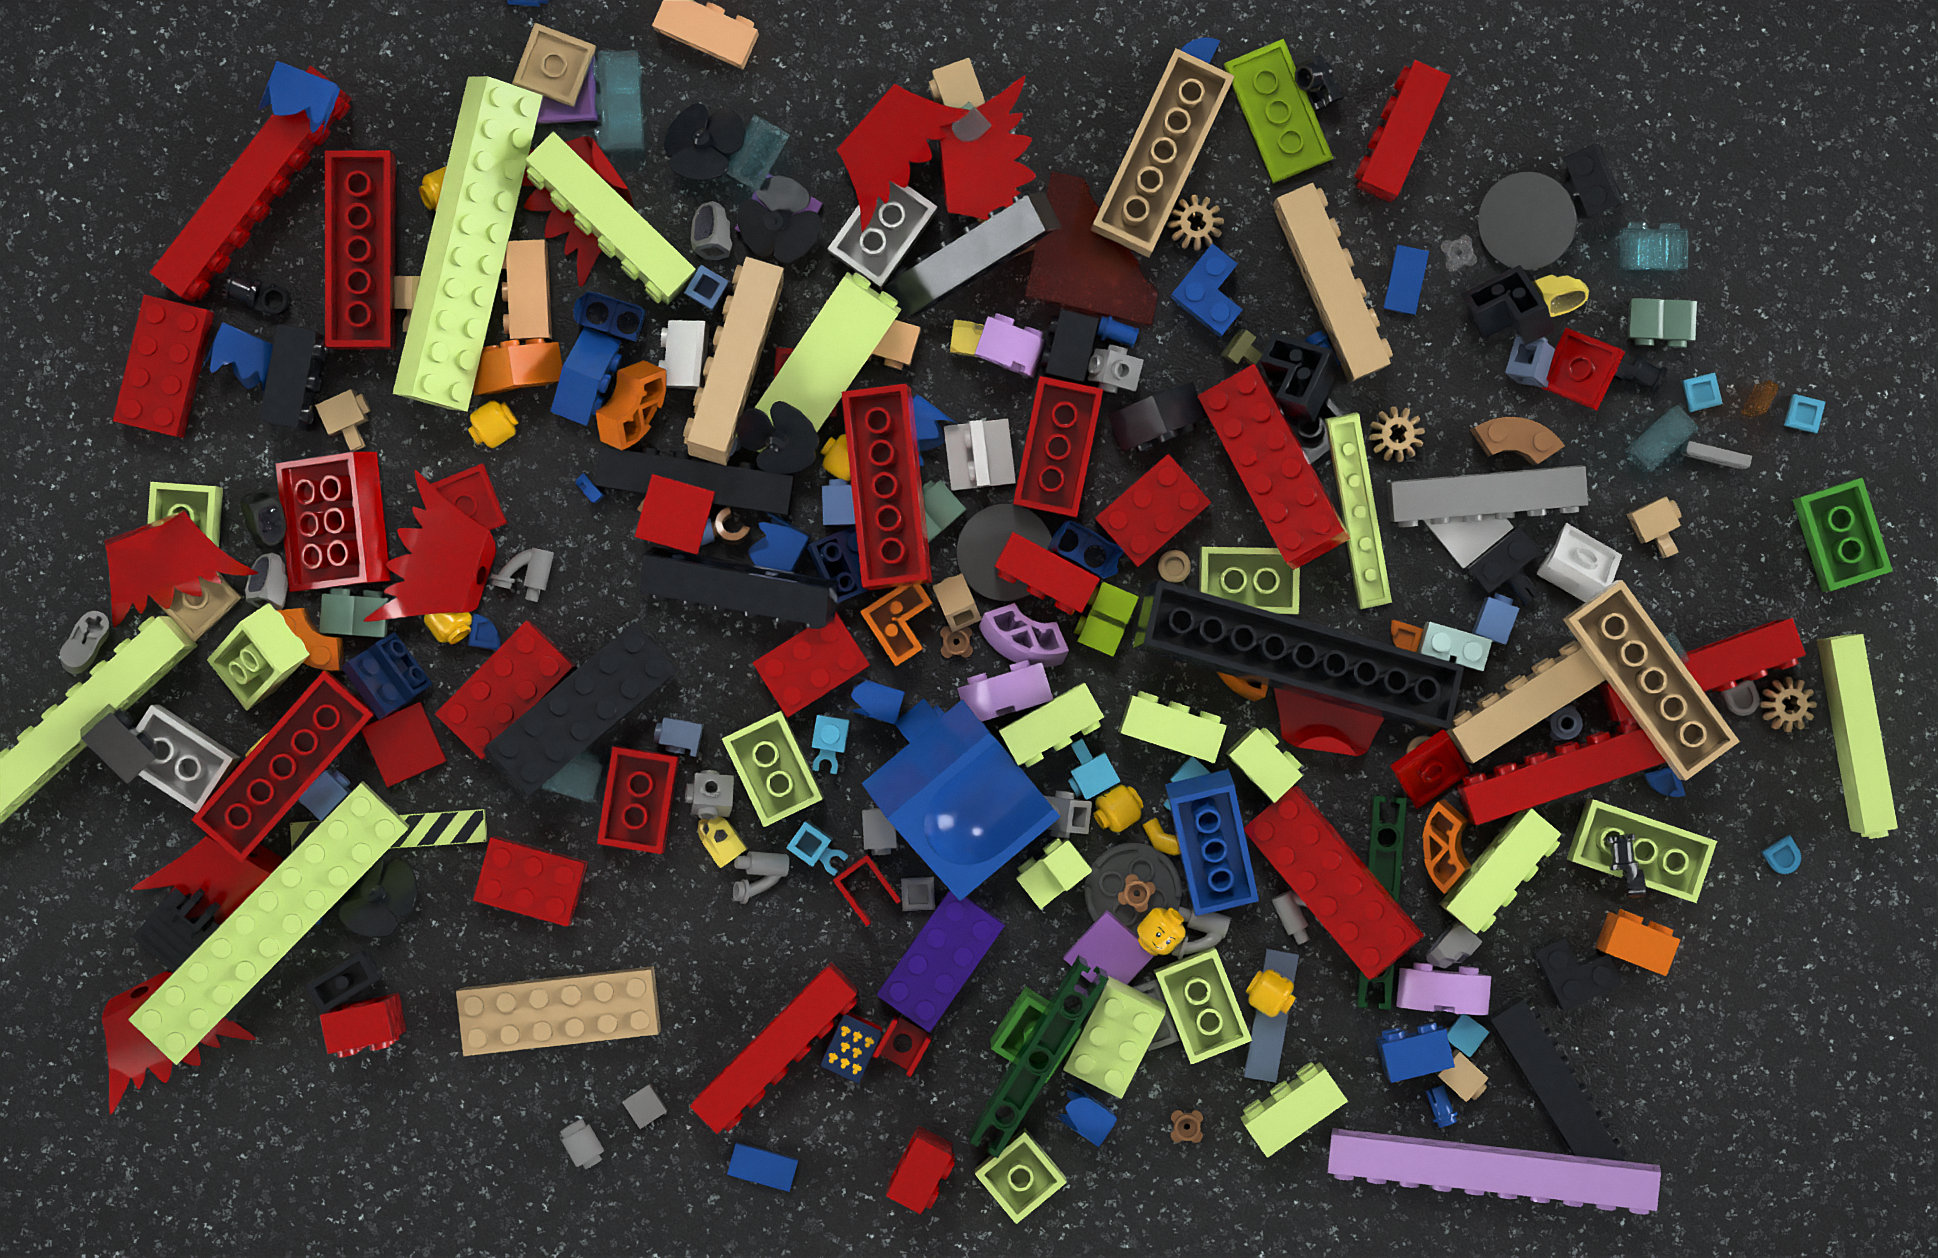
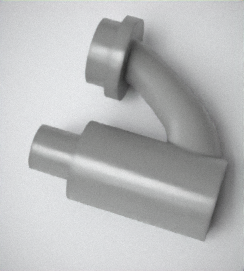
(537, 572)
(759, 863)
(1292, 918)
(1211, 923)

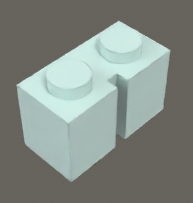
(1444, 641)

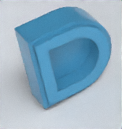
(1783, 855)

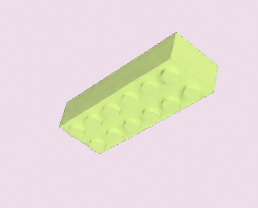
(610, 218)

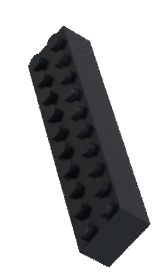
(1298, 656)

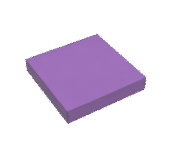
(584, 110)
(1110, 947)

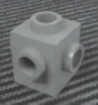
(1114, 369)
(710, 794)
(1065, 806)

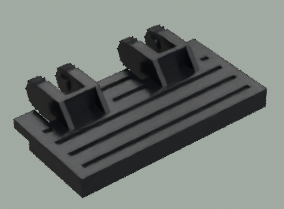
(175, 937)

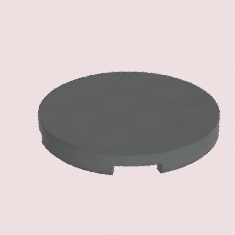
(1527, 220)
(983, 542)
(1109, 877)

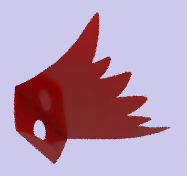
(890, 139)
(983, 172)
(562, 222)
(160, 558)
(446, 562)
(1324, 725)
(217, 874)
(132, 1051)

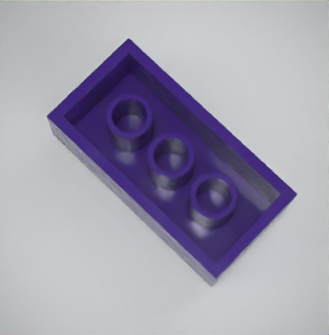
(940, 959)

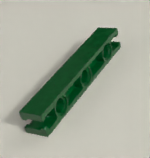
(1385, 865)
(1027, 1077)

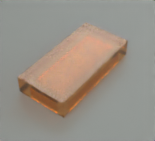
(1760, 399)

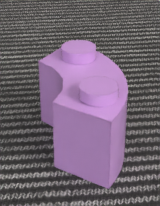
(1011, 346)
(1022, 638)
(1006, 692)
(1444, 990)

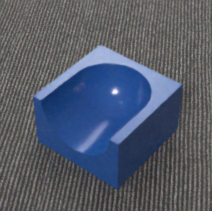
(960, 800)

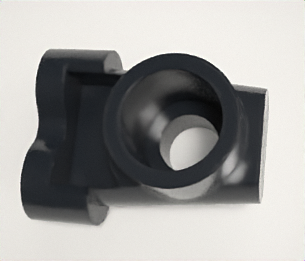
(1318, 79)

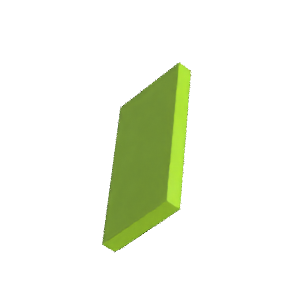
(1278, 112)

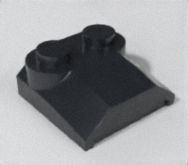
(1314, 436)

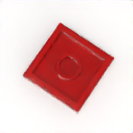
(1582, 368)
(474, 496)
(675, 514)
(404, 744)
(1429, 769)

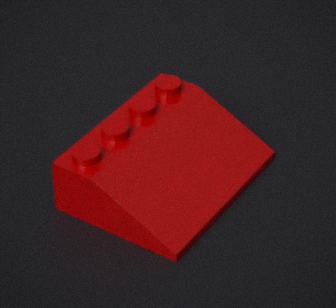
(333, 521)

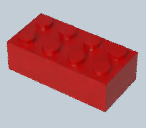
(1402, 133)
(163, 366)
(1058, 447)
(505, 687)

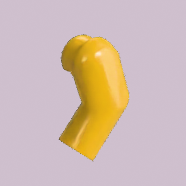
(1161, 841)

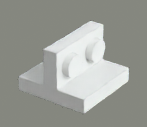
(979, 454)
(1580, 564)

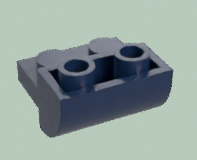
(838, 559)
(387, 676)

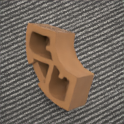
(1517, 436)

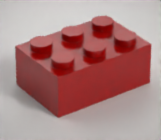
(1152, 510)
(1045, 574)
(811, 665)
(638, 799)
(530, 881)
(363, 1023)
(920, 1169)

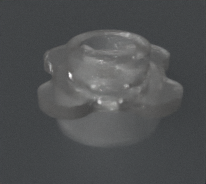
(1462, 244)

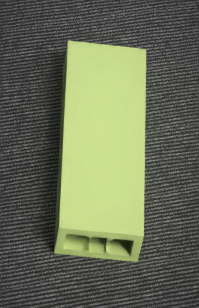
(832, 350)
(1857, 735)

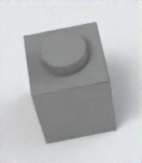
(878, 832)

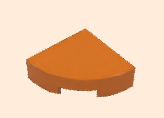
(1405, 635)

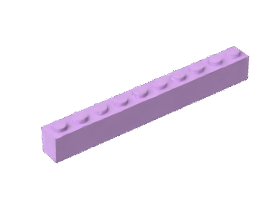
(1494, 1170)

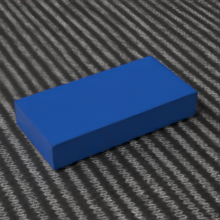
(1405, 280)
(762, 1166)

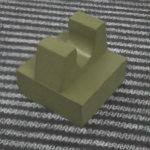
(1241, 347)

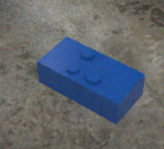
(1212, 842)

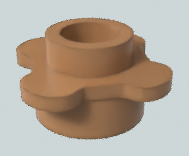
(950, 648)
(1132, 884)
(1193, 1133)

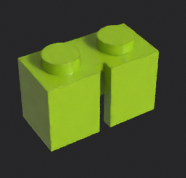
(1106, 618)

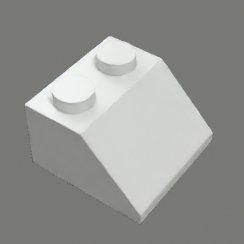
(685, 353)

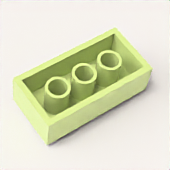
(1669, 856)
(1500, 870)

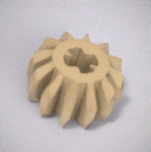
(1184, 225)
(1407, 436)
(1798, 700)

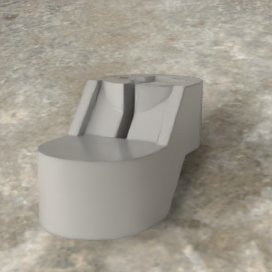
(93, 629)

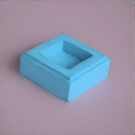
(1702, 392)
(1804, 413)
(1466, 1034)

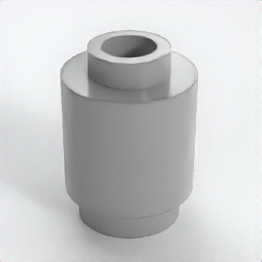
(582, 1144)

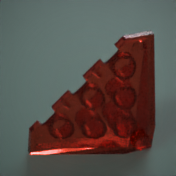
(1085, 268)

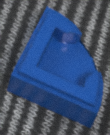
(1202, 48)
(589, 489)
(484, 633)
(1665, 782)

